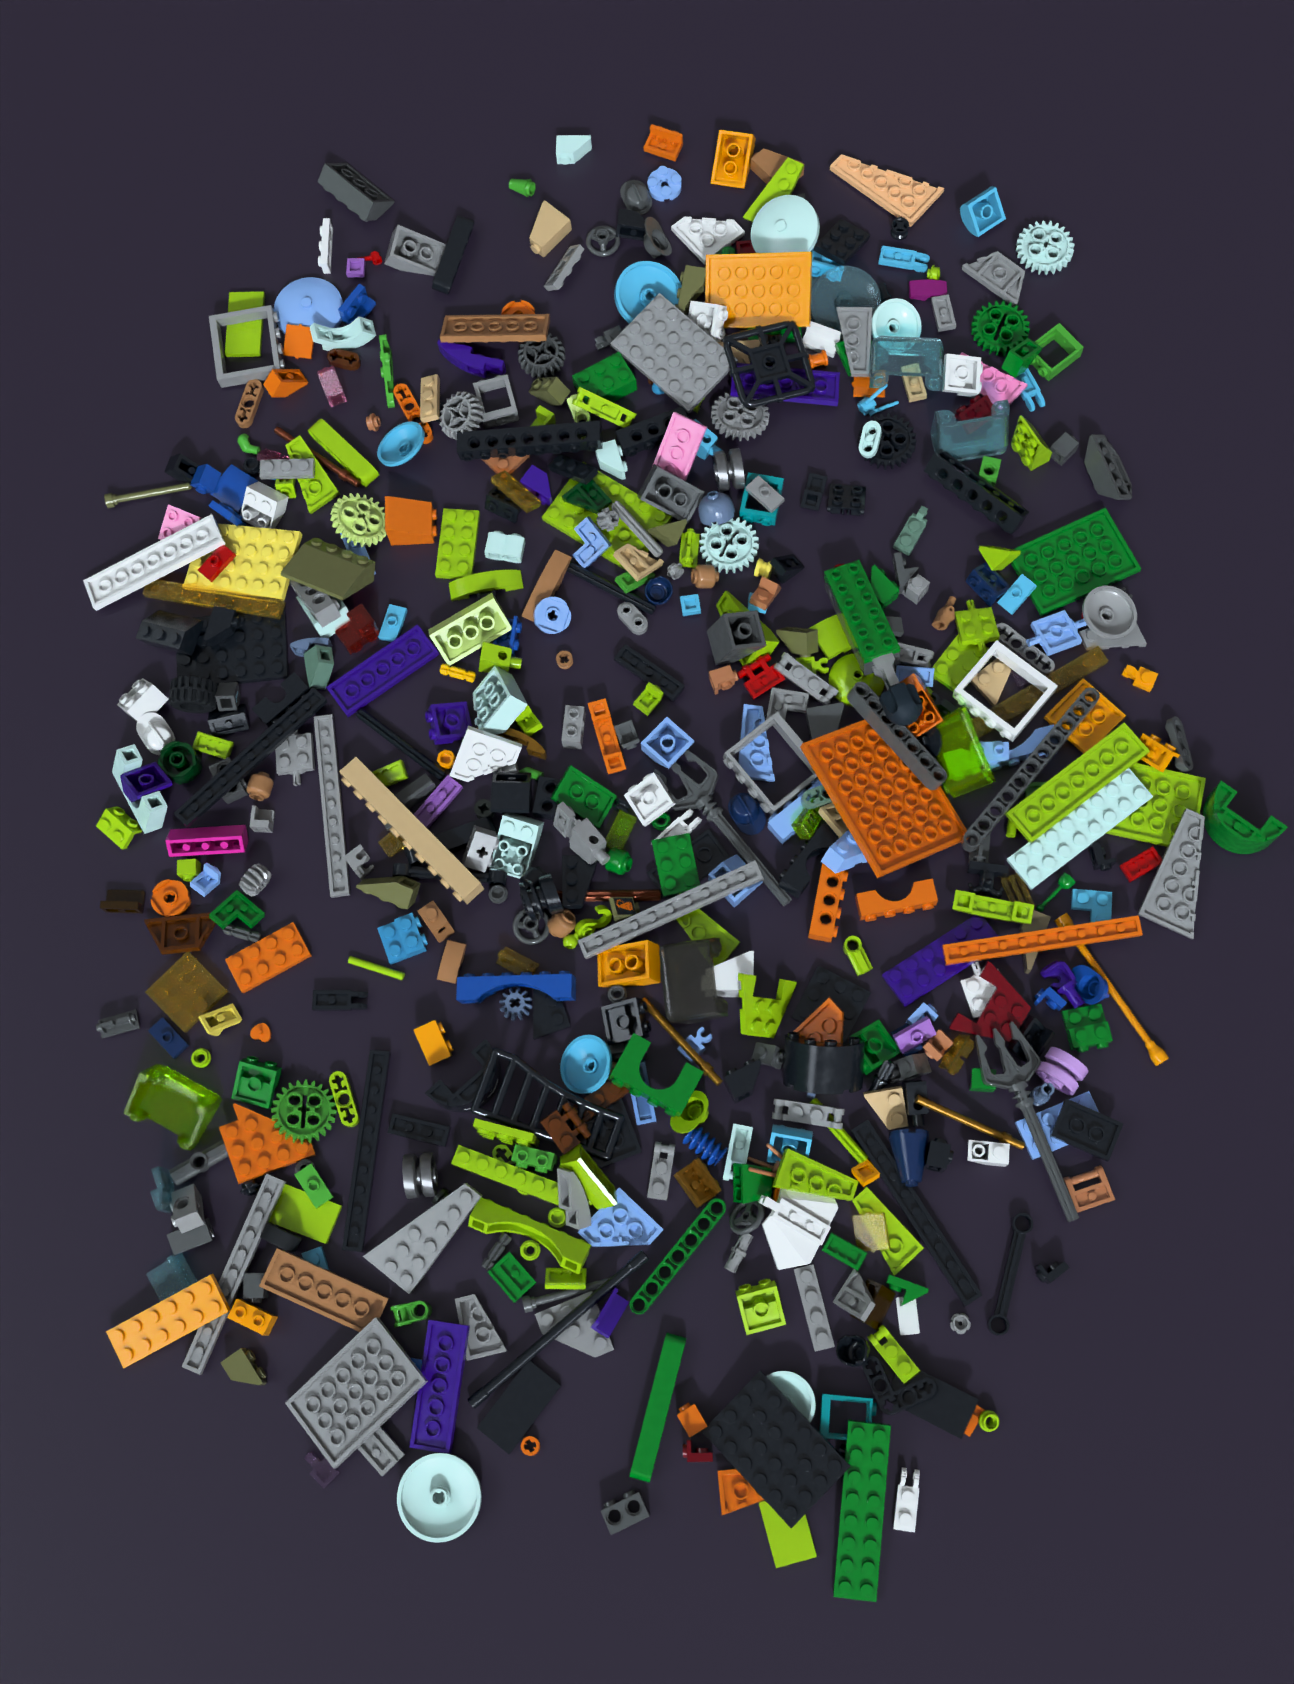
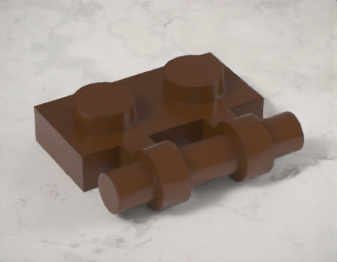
(560, 1131)

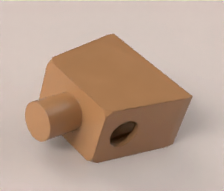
(435, 921)

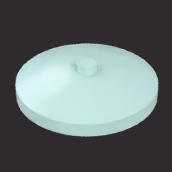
(785, 226)
(439, 1497)

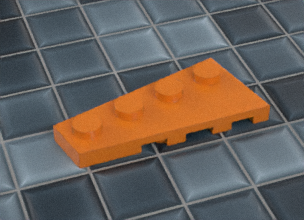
(735, 1491)

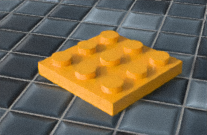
(1095, 726)

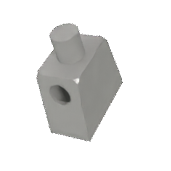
(588, 843)

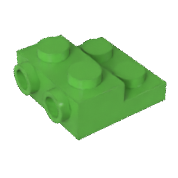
(527, 1156)

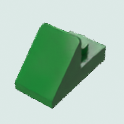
(911, 1292)

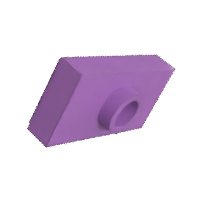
(914, 1034)

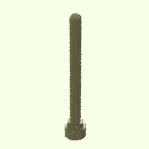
(112, 499)

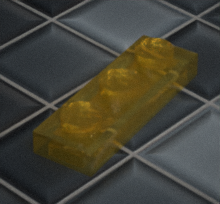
(515, 491)

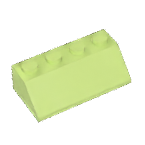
(469, 629)

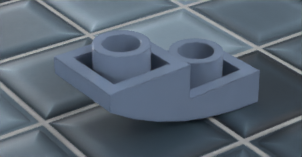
(301, 646)

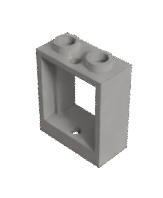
(499, 416)

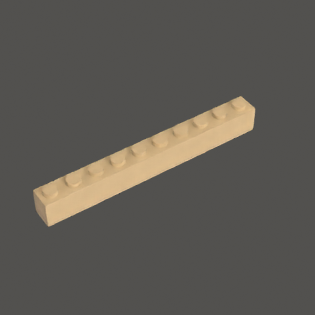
(411, 830)

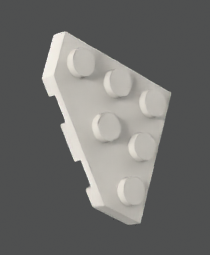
(707, 235)
(483, 754)

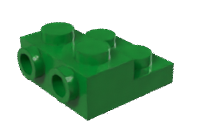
(1086, 1028)
(878, 1046)
(256, 1081)

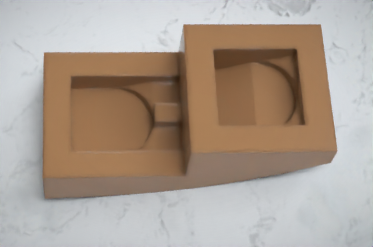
(451, 961)

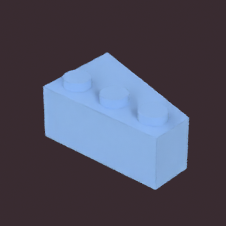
(843, 854)

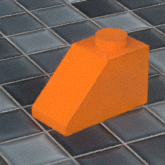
(284, 382)

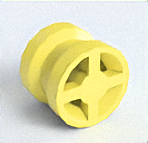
(763, 569)

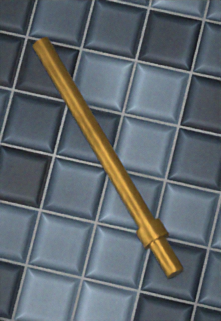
(704, 1066)
(1003, 1137)

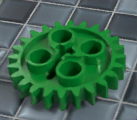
(985, 323)

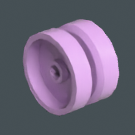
(1062, 1071)

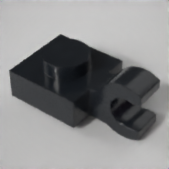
(943, 705)

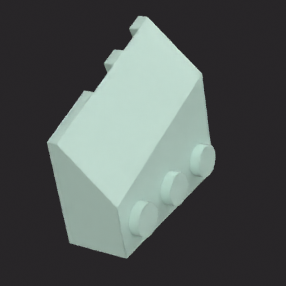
(497, 701)

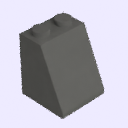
(735, 636)

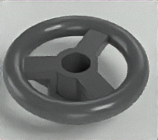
(602, 237)
(524, 925)
(748, 1218)

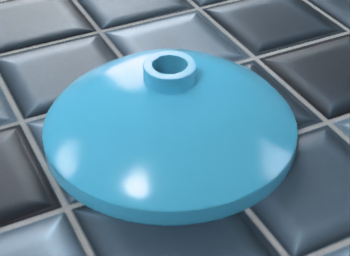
(401, 444)
(578, 1063)

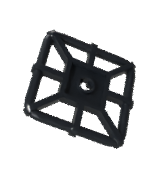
(763, 374)

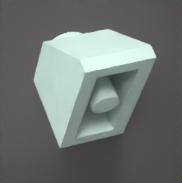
(572, 148)

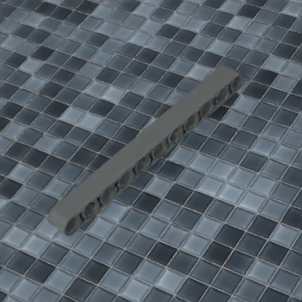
(1034, 761)

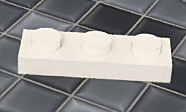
(325, 246)

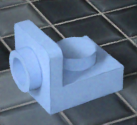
(926, 1009)

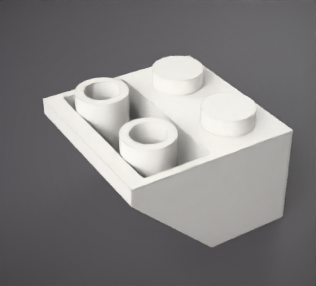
(263, 506)
(142, 699)

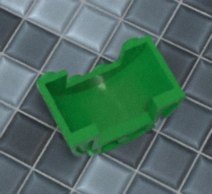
(1233, 831)

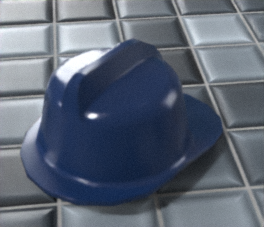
(746, 813)

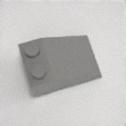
(414, 252)

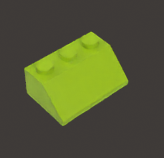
(595, 1183)

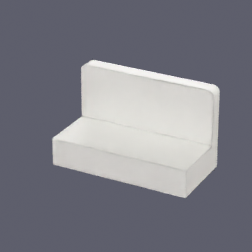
(821, 338)

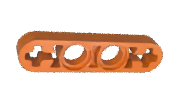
(413, 413)

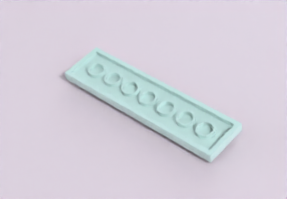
(1079, 829)

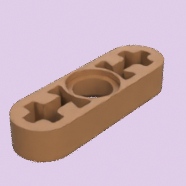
(250, 411)

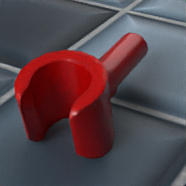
(375, 257)

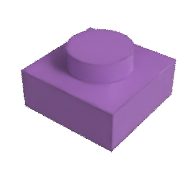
(355, 267)

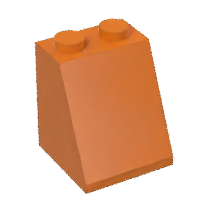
(409, 521)

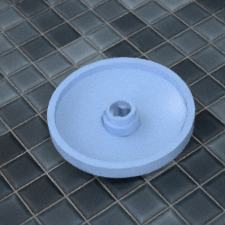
(308, 302)

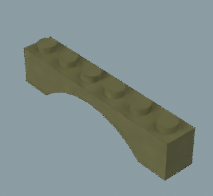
(692, 287)

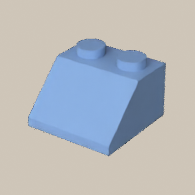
(666, 743)

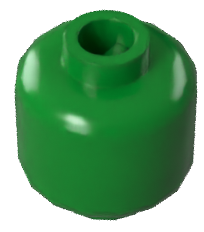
(619, 862)

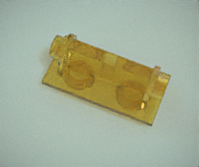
(515, 962)
(961, 1046)

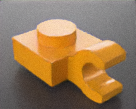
(1142, 678)

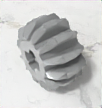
(255, 879)

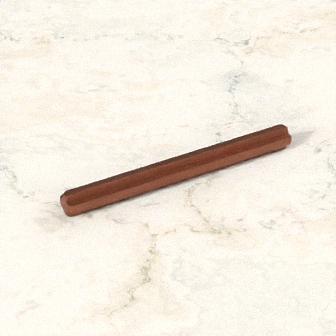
(604, 895)

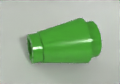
(523, 186)

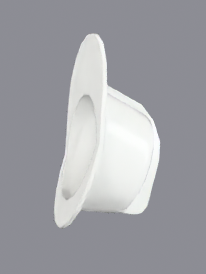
(154, 732)

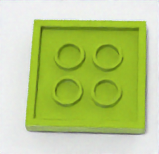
(505, 1134)

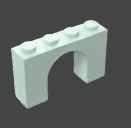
(151, 808)

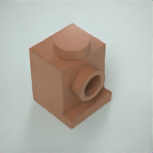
(722, 678)

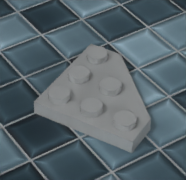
(579, 1334)

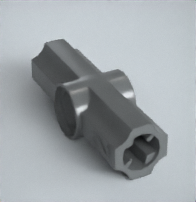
(188, 1168)

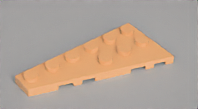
(887, 188)

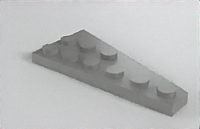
(1175, 885)
(415, 1247)

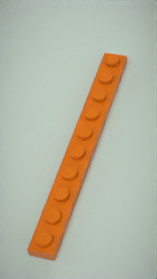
(1042, 940)

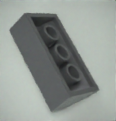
(354, 191)

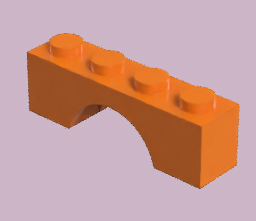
(872, 905)

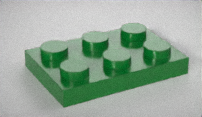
(584, 796)
(675, 864)

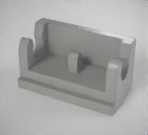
(356, 859)

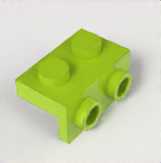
(118, 826)

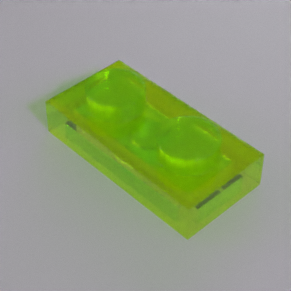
(620, 830)

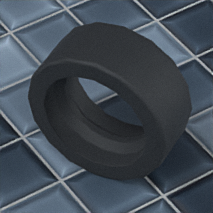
(281, 1237)

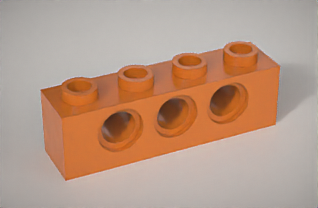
(819, 930)

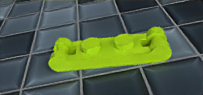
(603, 408)

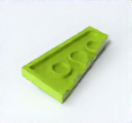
(781, 184)
(810, 1177)

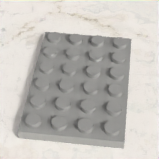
(673, 353)
(356, 1392)

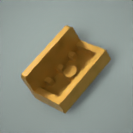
(698, 1182)

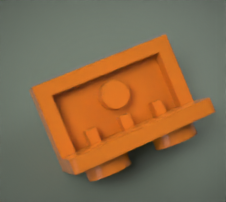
(664, 142)

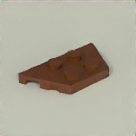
(181, 932)

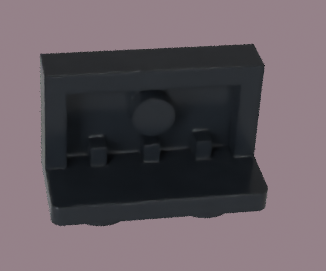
(1035, 1034)

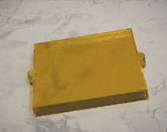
(871, 1231)

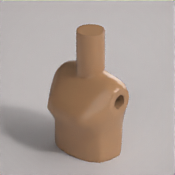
(945, 615)

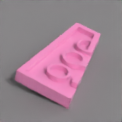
(999, 385)

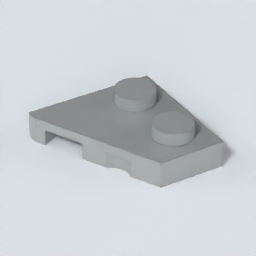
(855, 1297)

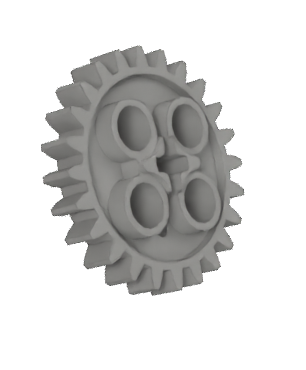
(737, 420)

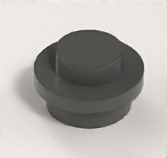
(498, 894)

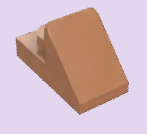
(765, 593)

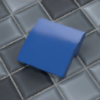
(232, 487)

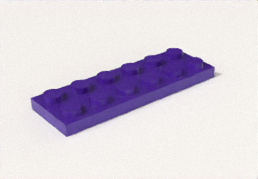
(824, 394)
(382, 670)
(927, 967)
(439, 1397)

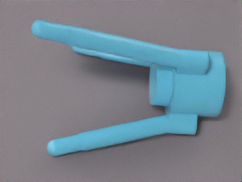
(868, 404)

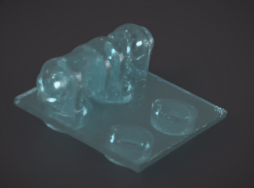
(171, 1276)

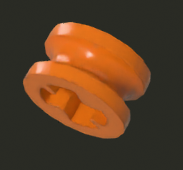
(528, 1452)

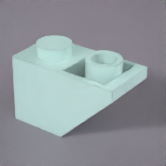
(610, 460)

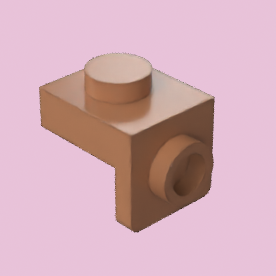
(937, 1045)

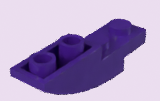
(476, 364)

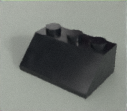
(170, 632)

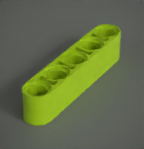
(343, 452)

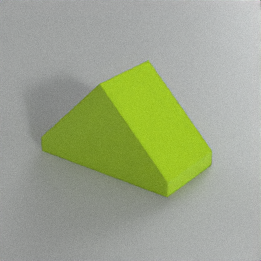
(998, 557)

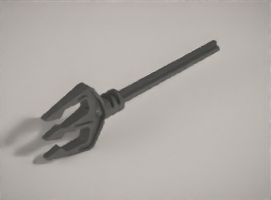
(701, 798)
(1015, 1080)

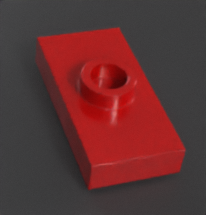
(216, 563)
(1141, 864)

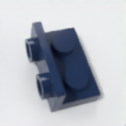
(987, 583)

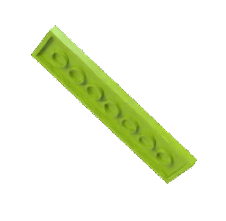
(1077, 783)

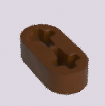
(343, 360)

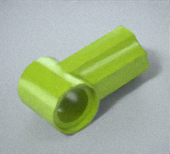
(857, 957)

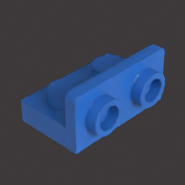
(356, 305)

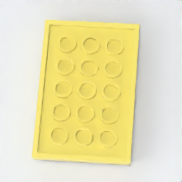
(257, 564)

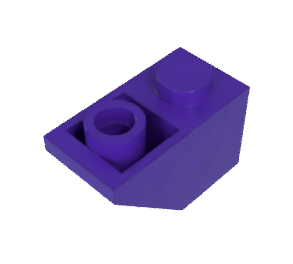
(537, 483)

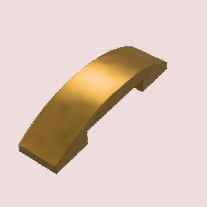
(533, 747)

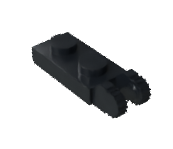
(337, 1000)

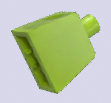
(499, 656)

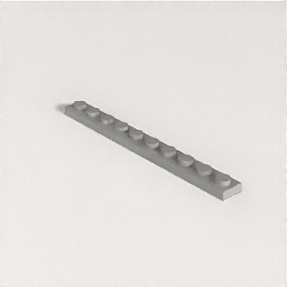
(331, 806)
(670, 909)
(234, 1270)

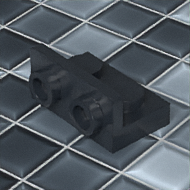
(501, 505)

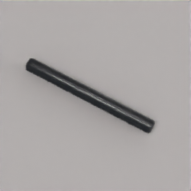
(611, 588)
(401, 744)

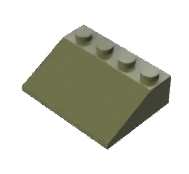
(329, 569)

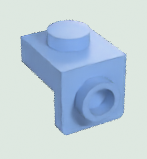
(206, 880)

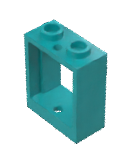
(762, 517)
(825, 1412)

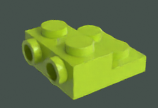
(760, 1306)

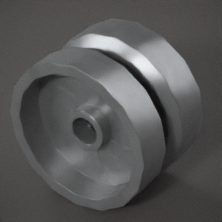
(727, 470)
(420, 1175)

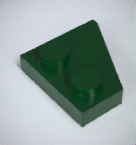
(588, 497)

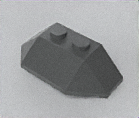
(1107, 469)

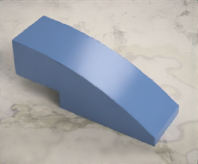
(643, 1111)

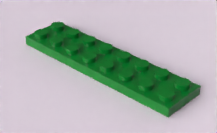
(862, 1511)

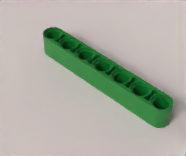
(679, 1246)
(658, 1407)

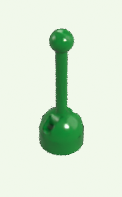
(1065, 882)

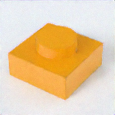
(865, 1173)

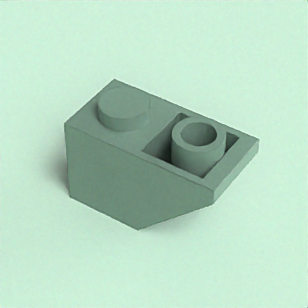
(318, 666)

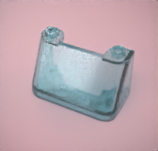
(906, 358)
(972, 437)

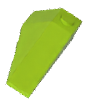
(730, 604)

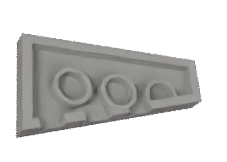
(856, 334)

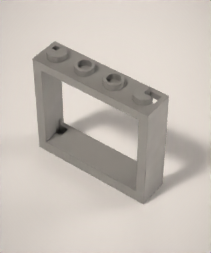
(242, 377)
(793, 741)

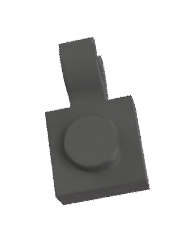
(609, 336)

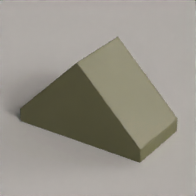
(669, 533)

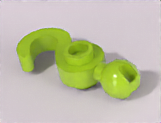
(587, 927)

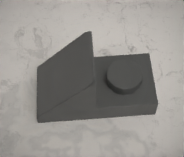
(902, 573)

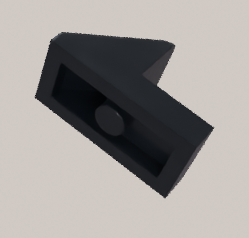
(786, 567)

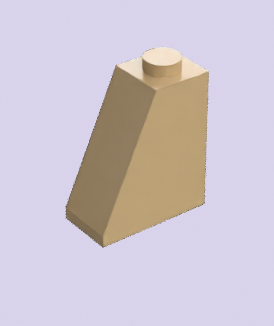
(548, 229)

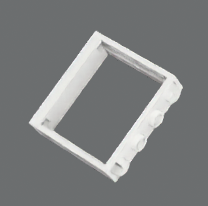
(1020, 667)

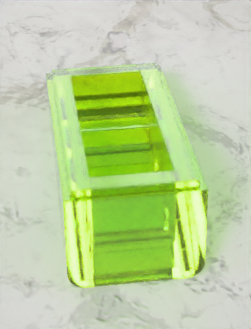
(799, 823)

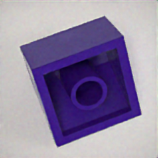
(144, 781)

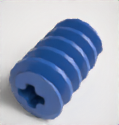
(705, 1146)

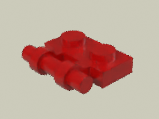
(763, 681)

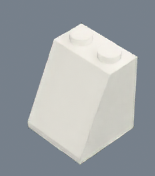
(727, 974)

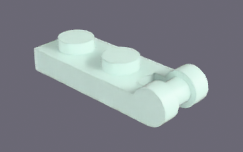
(738, 1148)

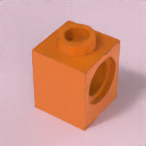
(691, 1419)

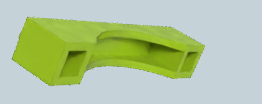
(506, 1174)
(493, 1218)

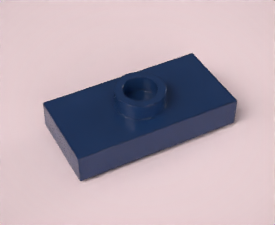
(168, 1038)

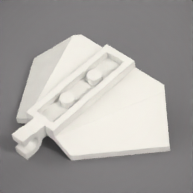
(797, 1226)

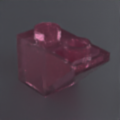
(331, 386)

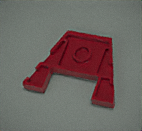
(1001, 1009)

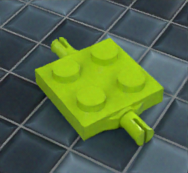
(976, 626)

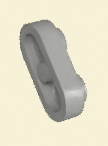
(632, 617)

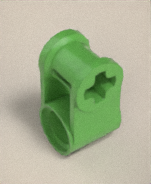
(407, 1313)

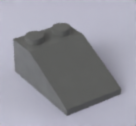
(670, 493)

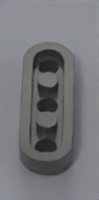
(1178, 739)

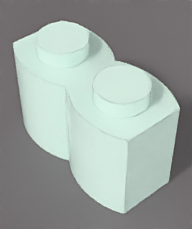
(505, 547)

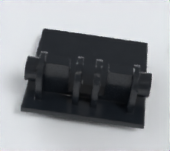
(848, 498)

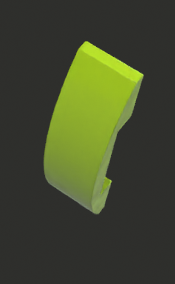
(485, 582)
(993, 908)

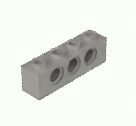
(320, 605)

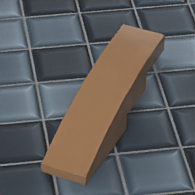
(548, 582)

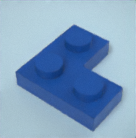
(227, 513)

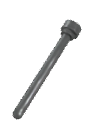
(532, 1302)

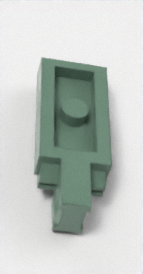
(911, 532)

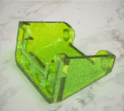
(962, 754)
(173, 1103)

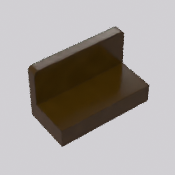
(124, 901)
(883, 1298)

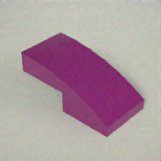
(926, 289)

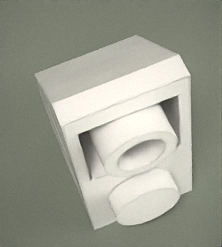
(988, 1153)

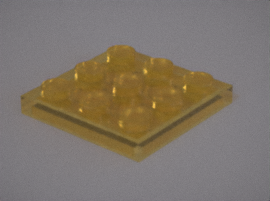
(186, 991)

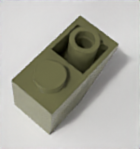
(549, 390)
(242, 1368)

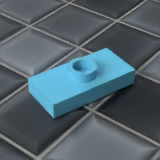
(1017, 594)
(392, 623)

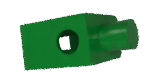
(750, 1185)

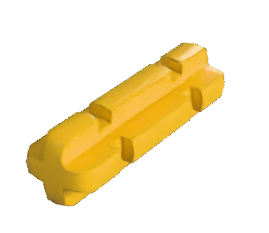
(457, 672)

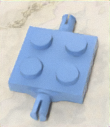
(1056, 632)

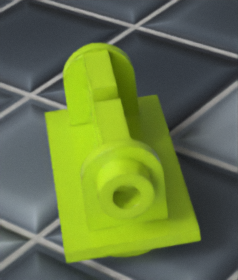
(689, 549)

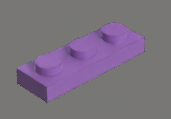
(438, 801)

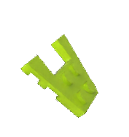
(759, 1014)

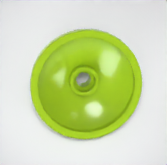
(843, 678)

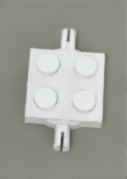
(977, 991)

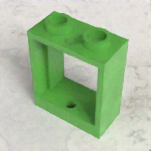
(1067, 342)

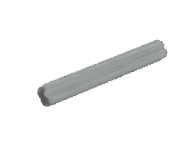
(637, 529)

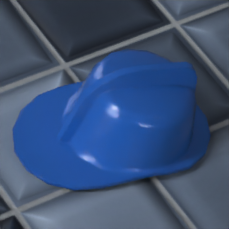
(1090, 984)

